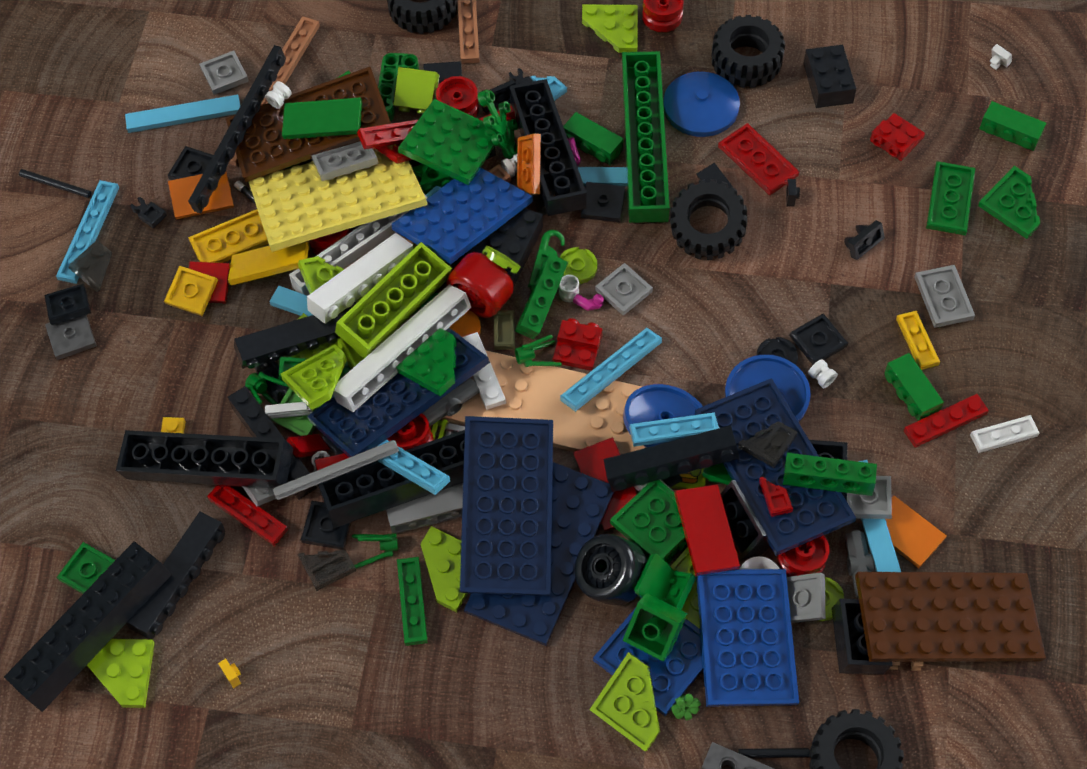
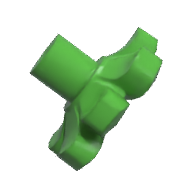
(685, 706)

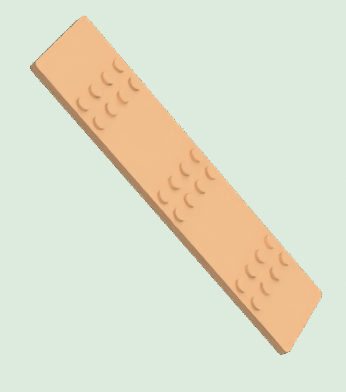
(536, 394)

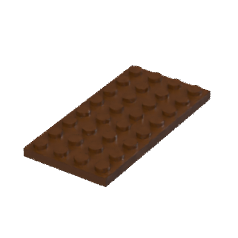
(266, 150)
(948, 617)

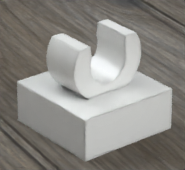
(999, 57)

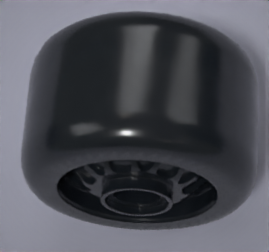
(609, 569)

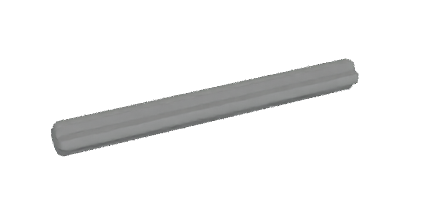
(336, 470)

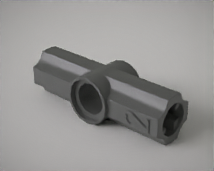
(452, 401)
(858, 557)

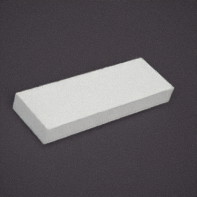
(1004, 434)

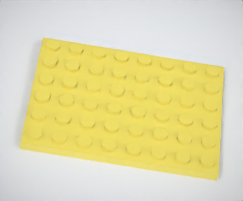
(302, 207)

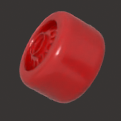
(484, 282)

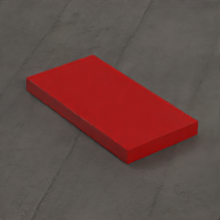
(758, 159)
(592, 464)
(706, 530)

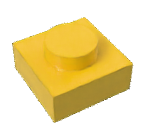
(173, 425)
(231, 672)

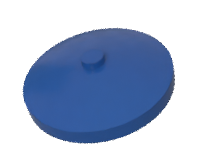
(701, 104)
(784, 373)
(658, 403)

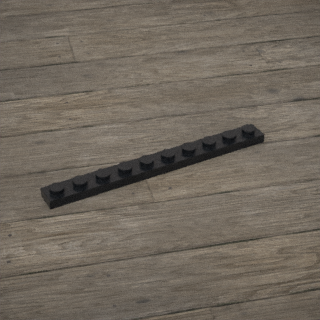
(237, 129)

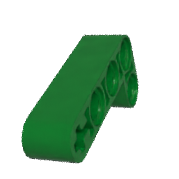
(388, 77)

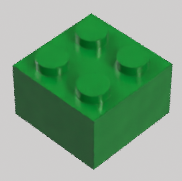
(654, 627)

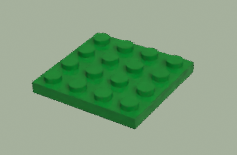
(449, 142)

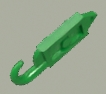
(543, 252)

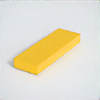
(918, 340)

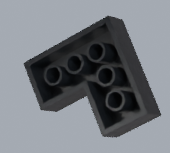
(512, 239)

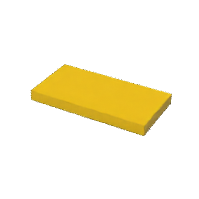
(229, 238)
(264, 263)

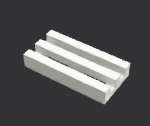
(287, 410)

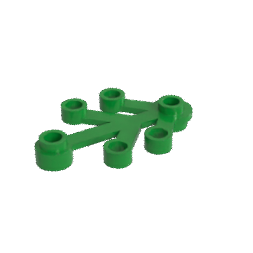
(499, 124)

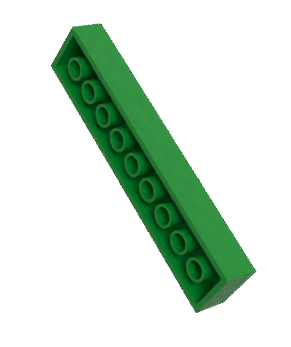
(645, 137)

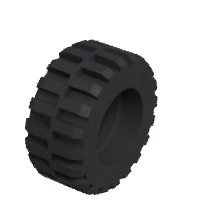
(422, 16)
(748, 69)
(708, 195)
(858, 727)

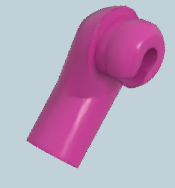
(574, 150)
(589, 304)

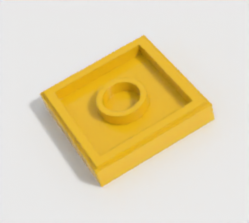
(190, 291)

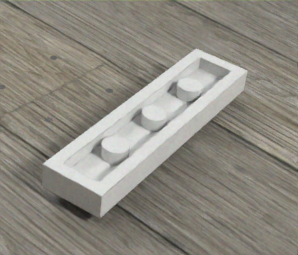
(486, 379)

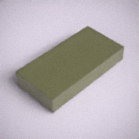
(504, 330)

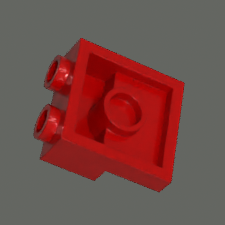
(896, 136)
(578, 344)

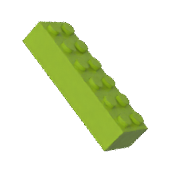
(393, 300)

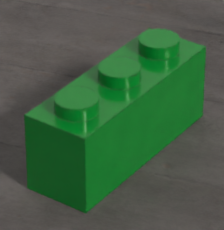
(1012, 126)
(594, 138)
(913, 387)

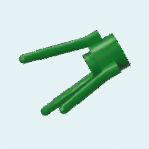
(526, 353)
(257, 383)
(387, 542)

